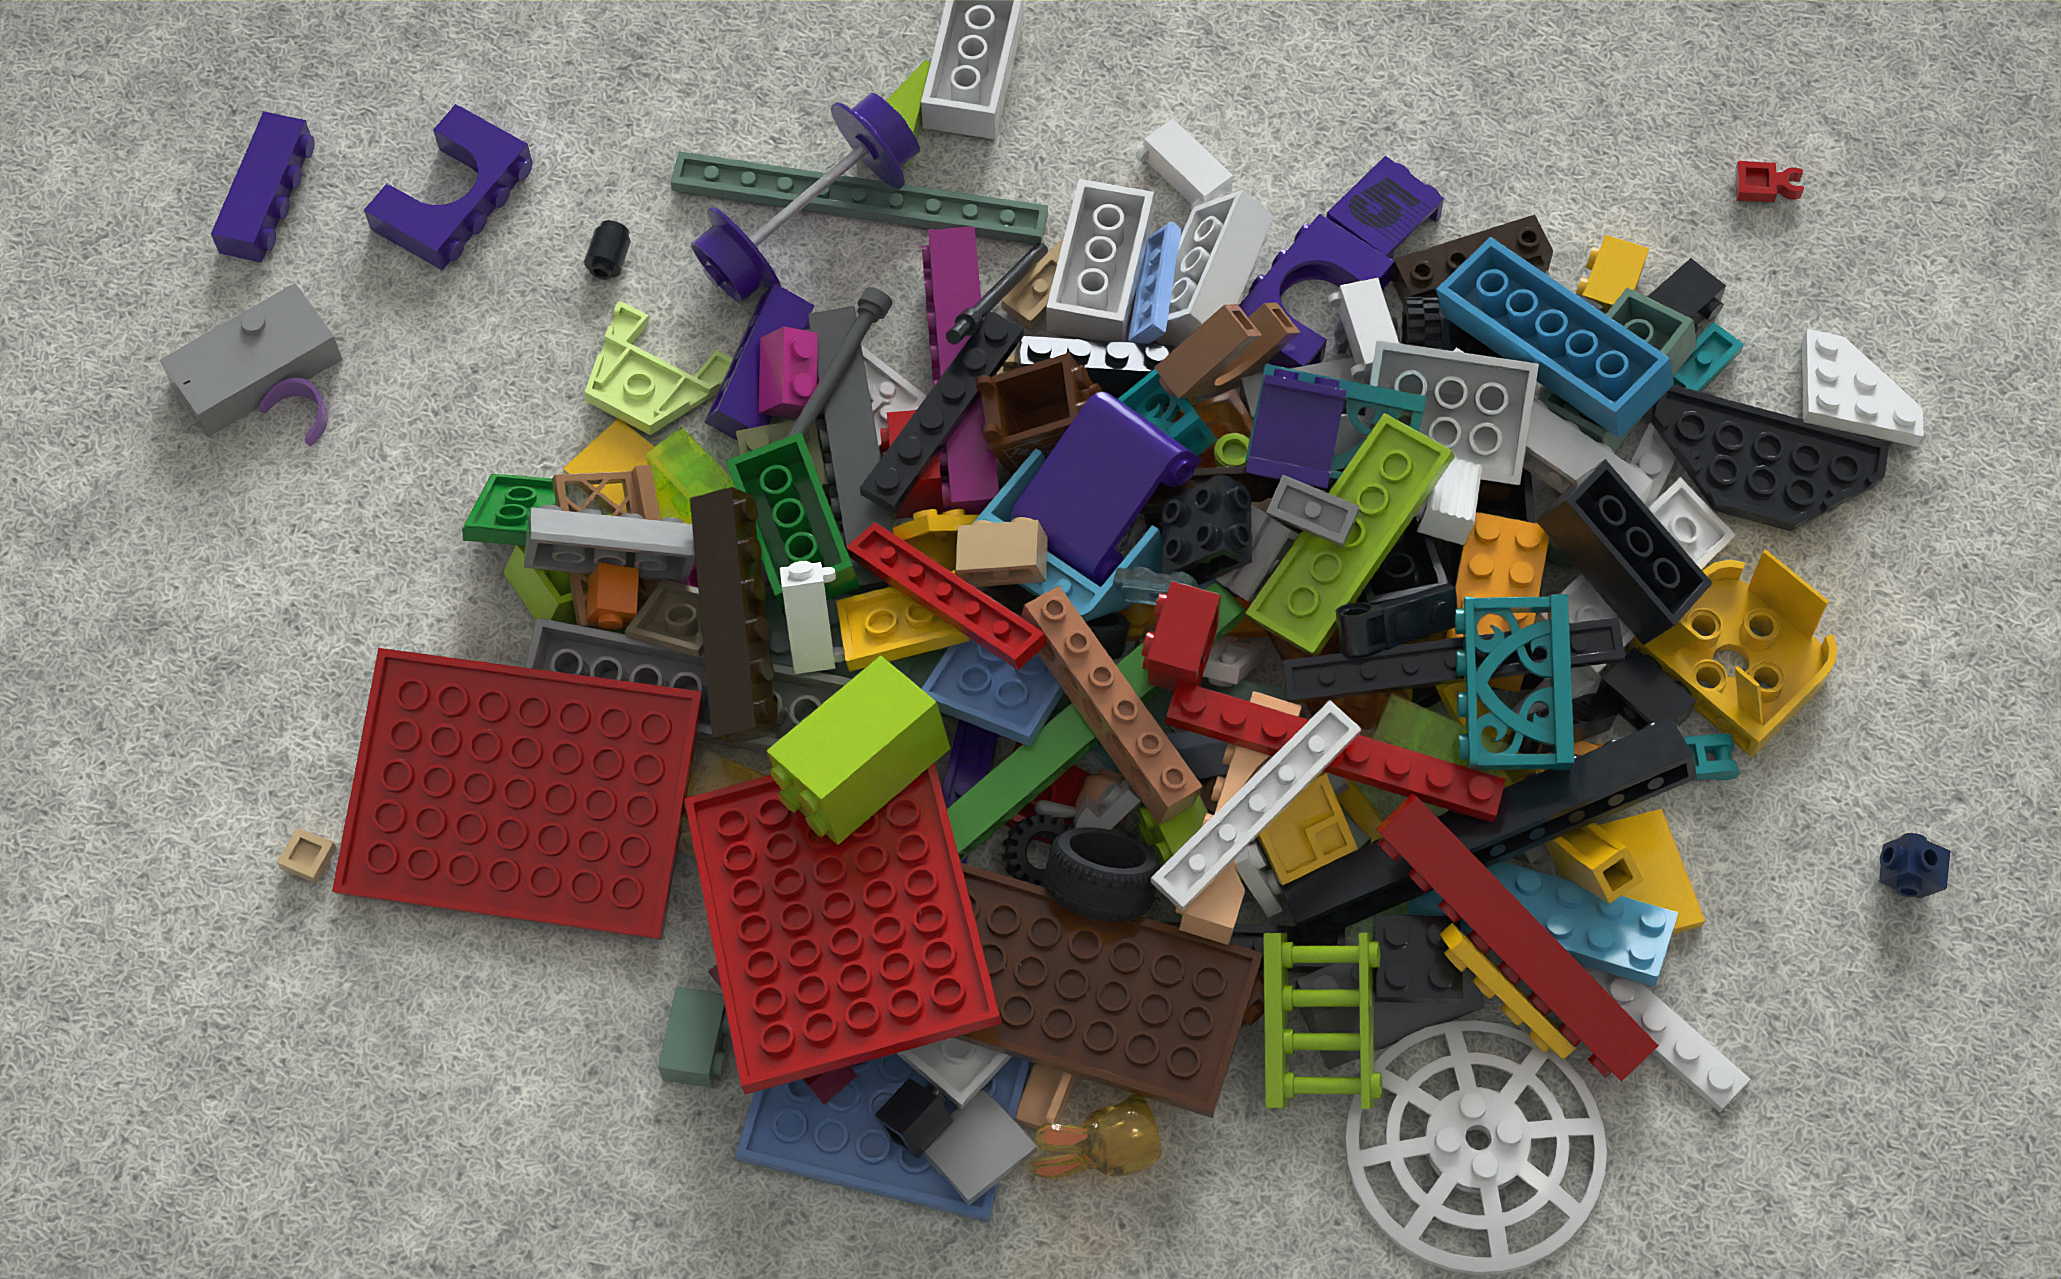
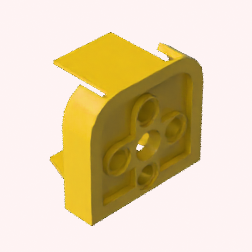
(1785, 658)

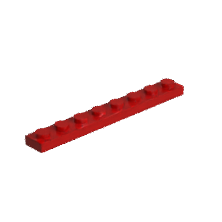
(1361, 761)

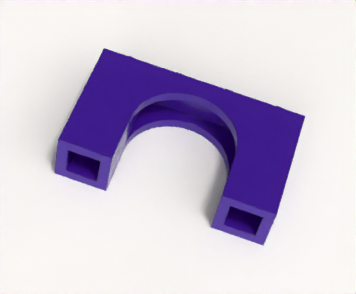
(441, 231)
(1318, 253)

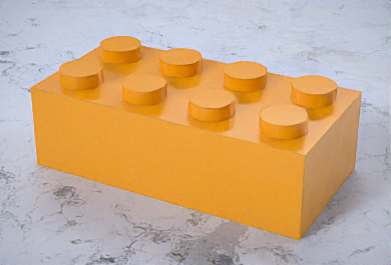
(1501, 561)

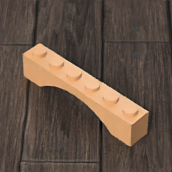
(1218, 905)

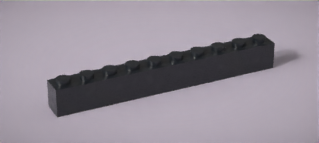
(1527, 816)

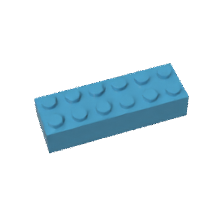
(1539, 321)

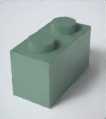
(695, 1038)

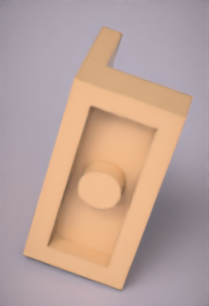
(1044, 1096)

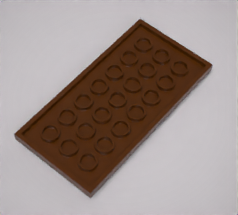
(1110, 998)

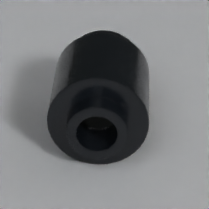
(607, 250)

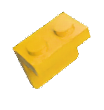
(935, 534)

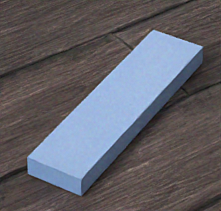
(1155, 285)

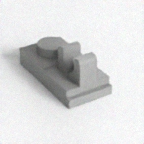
(1313, 510)

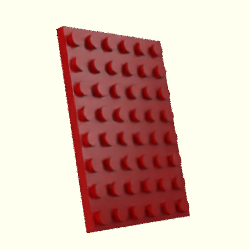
(519, 793)
(835, 945)

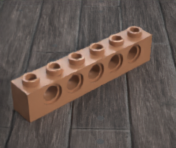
(1112, 708)

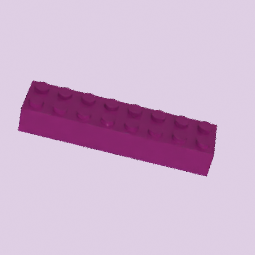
(951, 286)

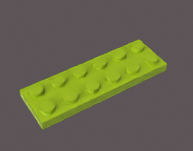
(1389, 483)

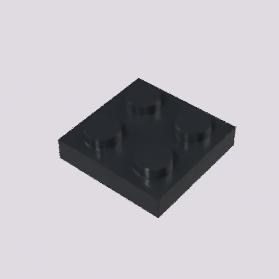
(1414, 961)

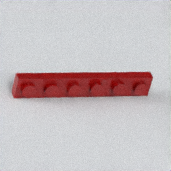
(947, 595)

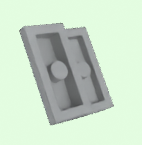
(979, 1147)

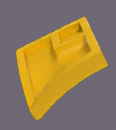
(1307, 833)

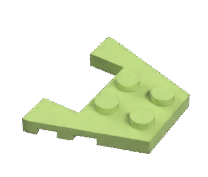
(641, 386)

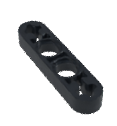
(1591, 717)

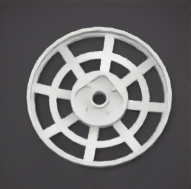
(1473, 1169)

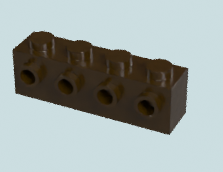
(1425, 270)

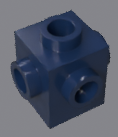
(1914, 866)

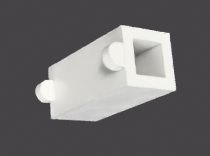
(1185, 164)
(1364, 321)
(809, 617)

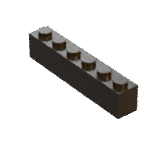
(733, 616)

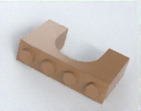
(1225, 350)

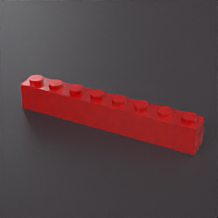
(1516, 937)

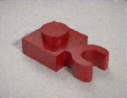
(1762, 183)

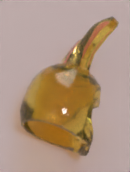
(1111, 1140)

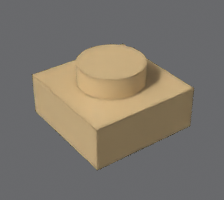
(306, 855)

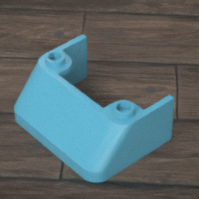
(1085, 595)

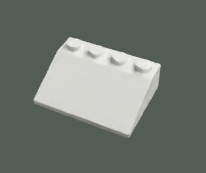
(1471, 406)

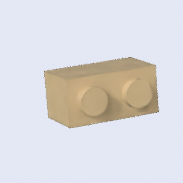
(1002, 552)

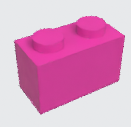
(787, 371)

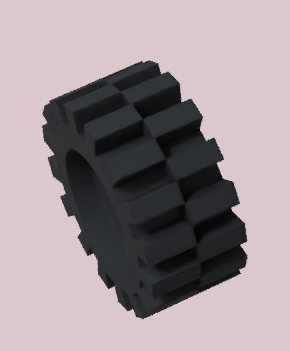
(1421, 322)
(1019, 839)

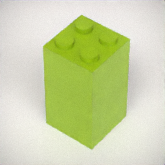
(858, 750)

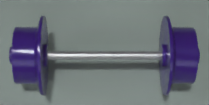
(877, 138)

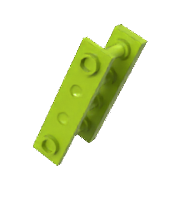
(1282, 1042)

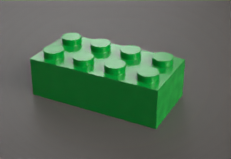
(792, 513)

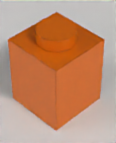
(612, 596)

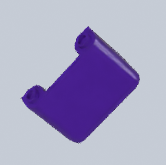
(1100, 483)

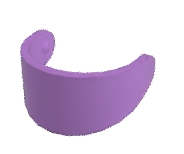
(298, 387)

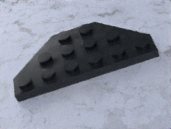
(1765, 461)

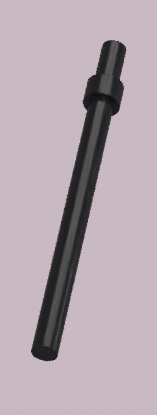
(971, 318)

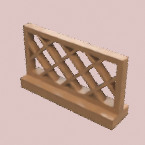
(639, 499)

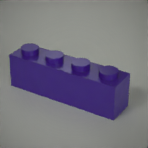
(263, 187)
(738, 396)

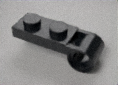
(1371, 628)

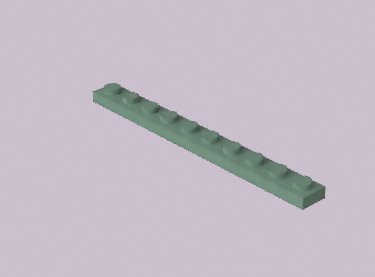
(860, 198)

